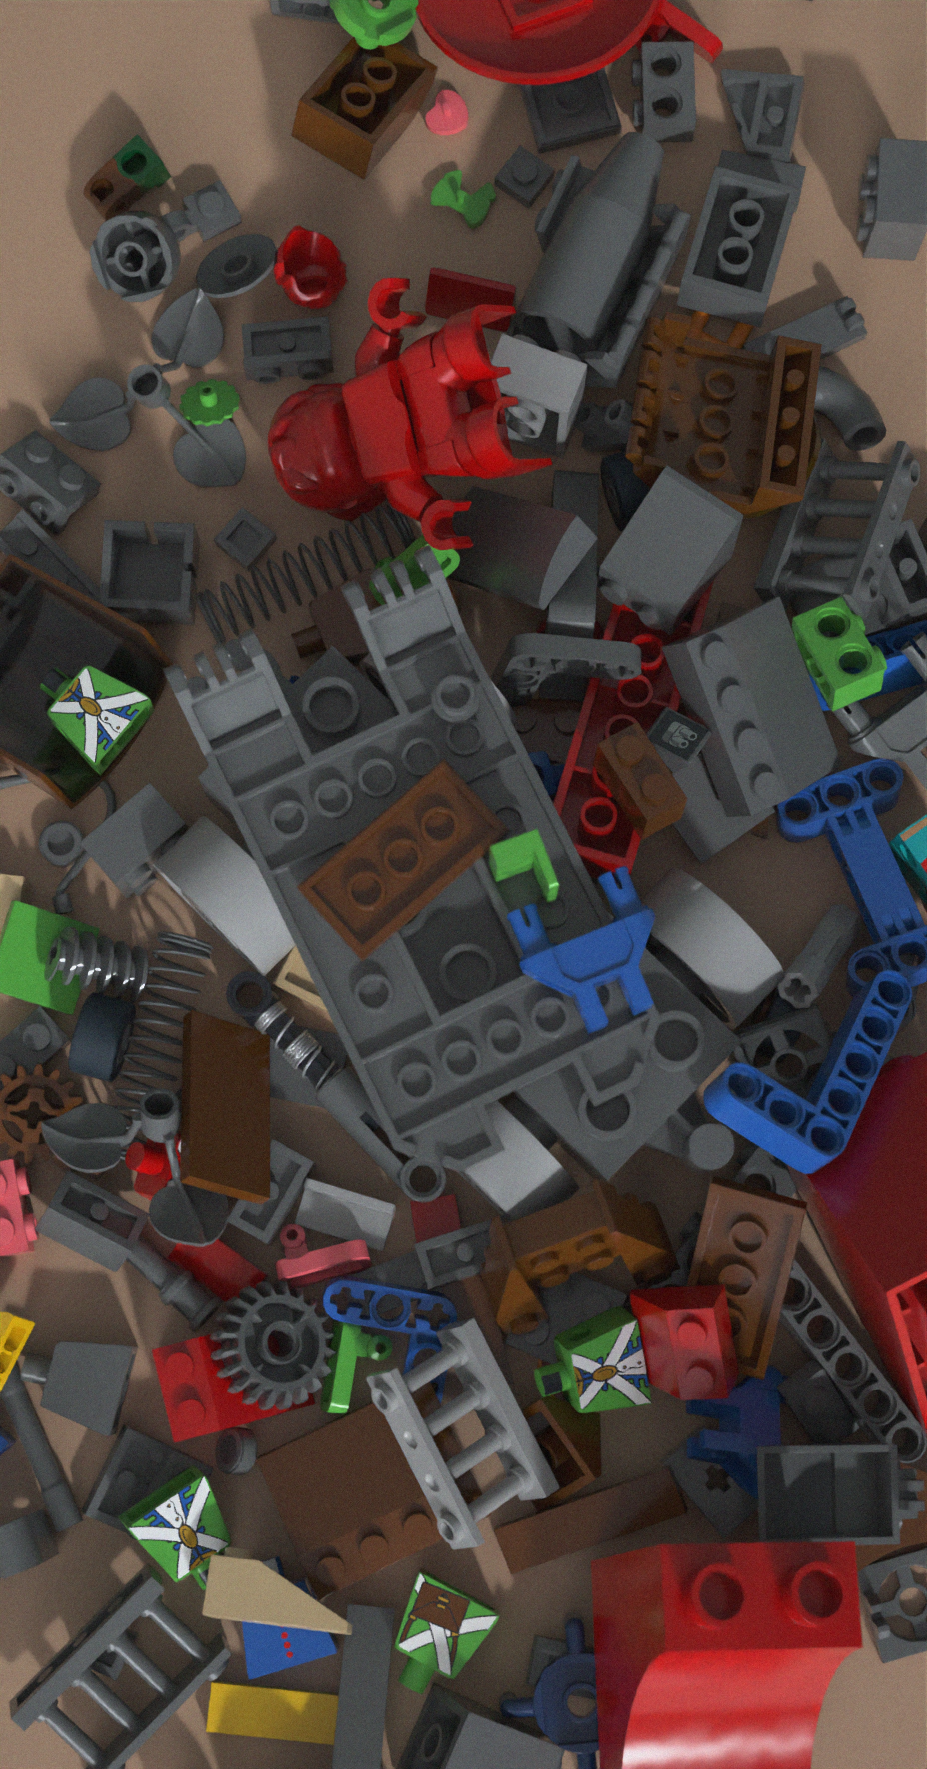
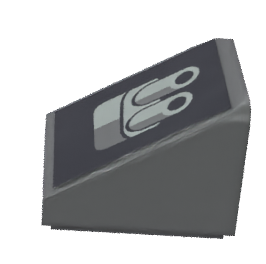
(677, 738)

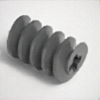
(98, 961)

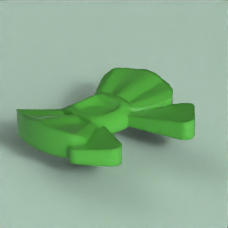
(472, 207)

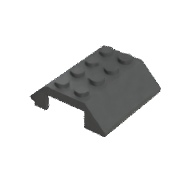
(644, 289)

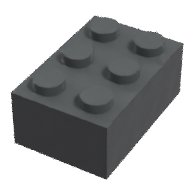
(737, 246)

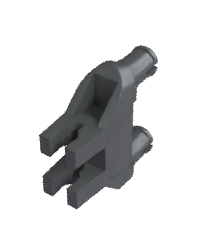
(901, 729)

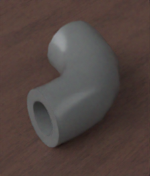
(849, 410)

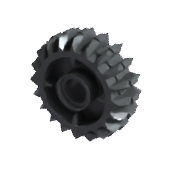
(246, 1350)

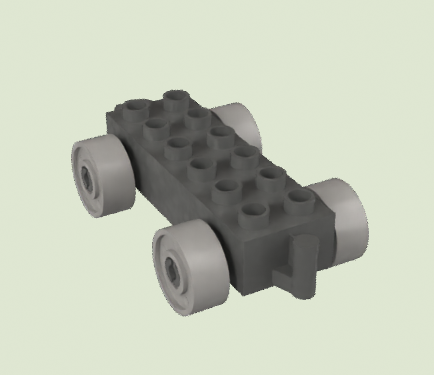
(698, 965)

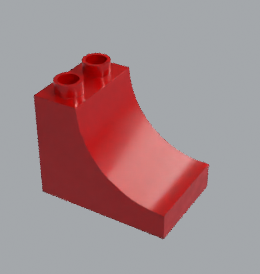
(719, 1651)

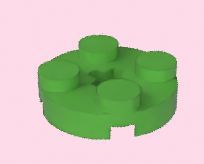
(374, 25)

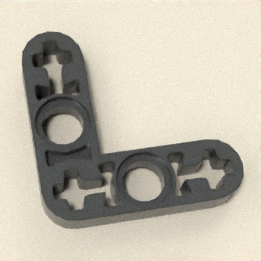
(535, 654)

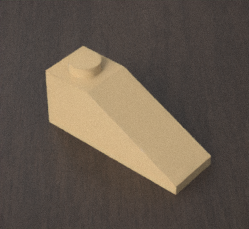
(257, 1594)

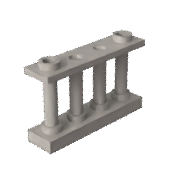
(503, 1424)

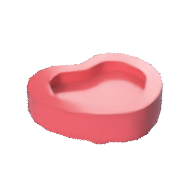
(448, 115)

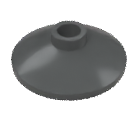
(237, 266)

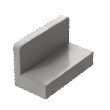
(345, 1214)

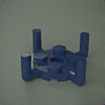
(551, 1694)

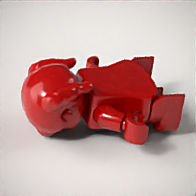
(400, 421)

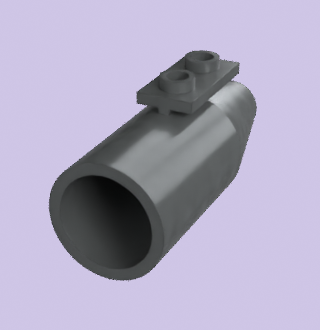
(591, 245)

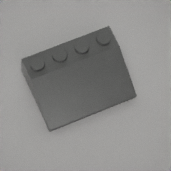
(760, 705)

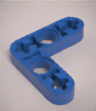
(420, 1333)

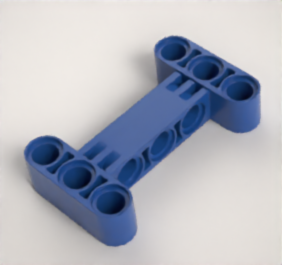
(865, 863)

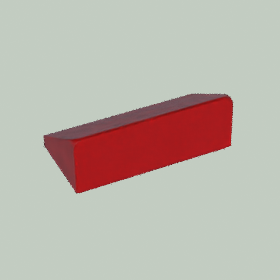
(455, 292)
(218, 1268)

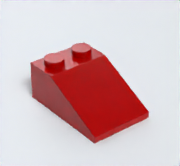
(198, 1398)

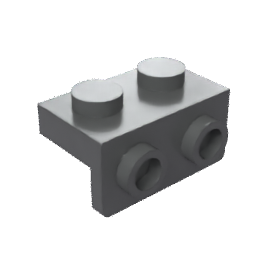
(287, 349)
(45, 481)

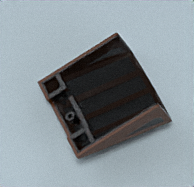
(60, 628)

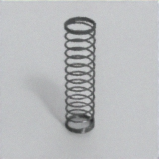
(398, 522)
(184, 946)

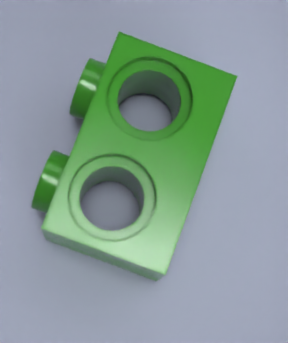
(828, 656)

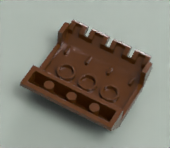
(724, 415)

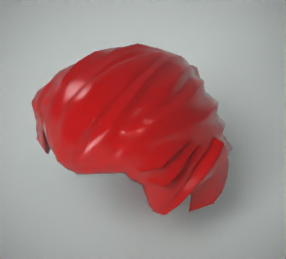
(310, 268)

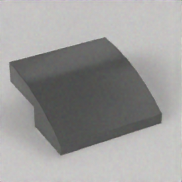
(132, 1472)

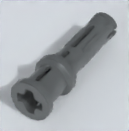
(174, 1285)

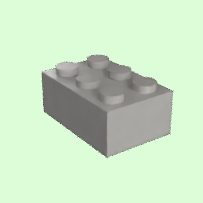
(547, 393)

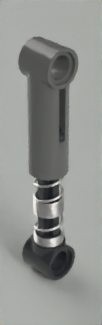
(338, 1089)

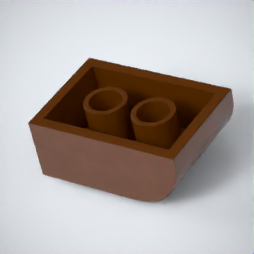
(363, 104)

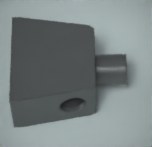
(84, 1381)

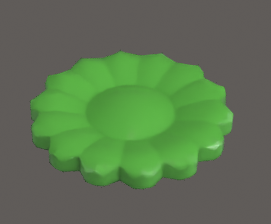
(209, 402)

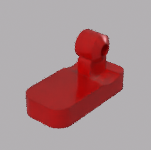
(684, 29)

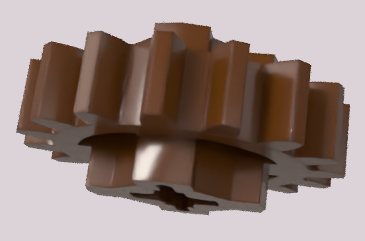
(11, 1109)

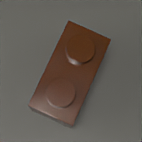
(639, 780)

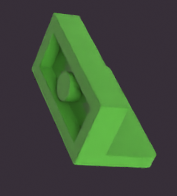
(521, 855)

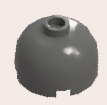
(136, 255)

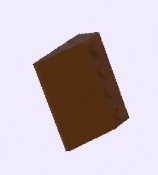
(354, 1495)

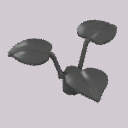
(97, 409)
(90, 1142)

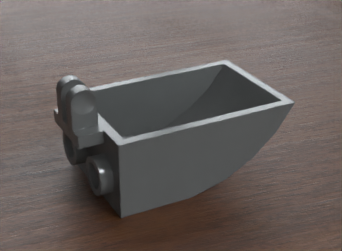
(835, 1492)

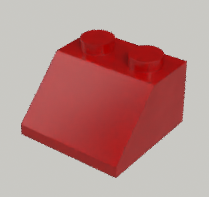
(687, 1340)

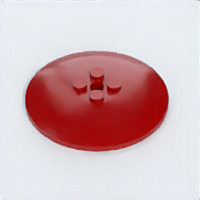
(535, 38)

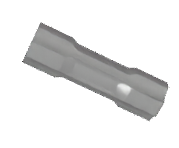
(813, 966)

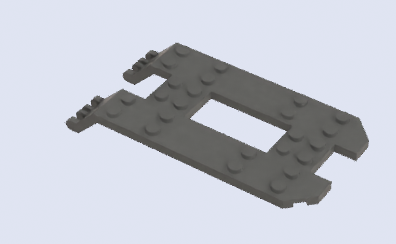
(299, 808)

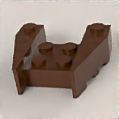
(565, 1240)

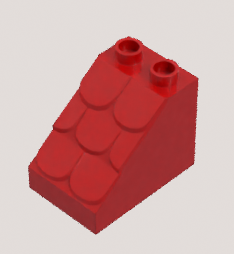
(875, 1222)

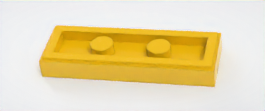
(272, 1712)

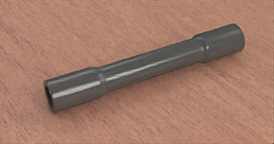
(53, 1487)

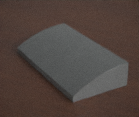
(518, 547)

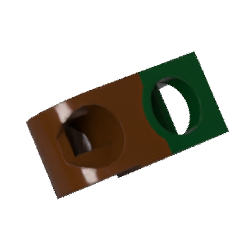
(125, 178)

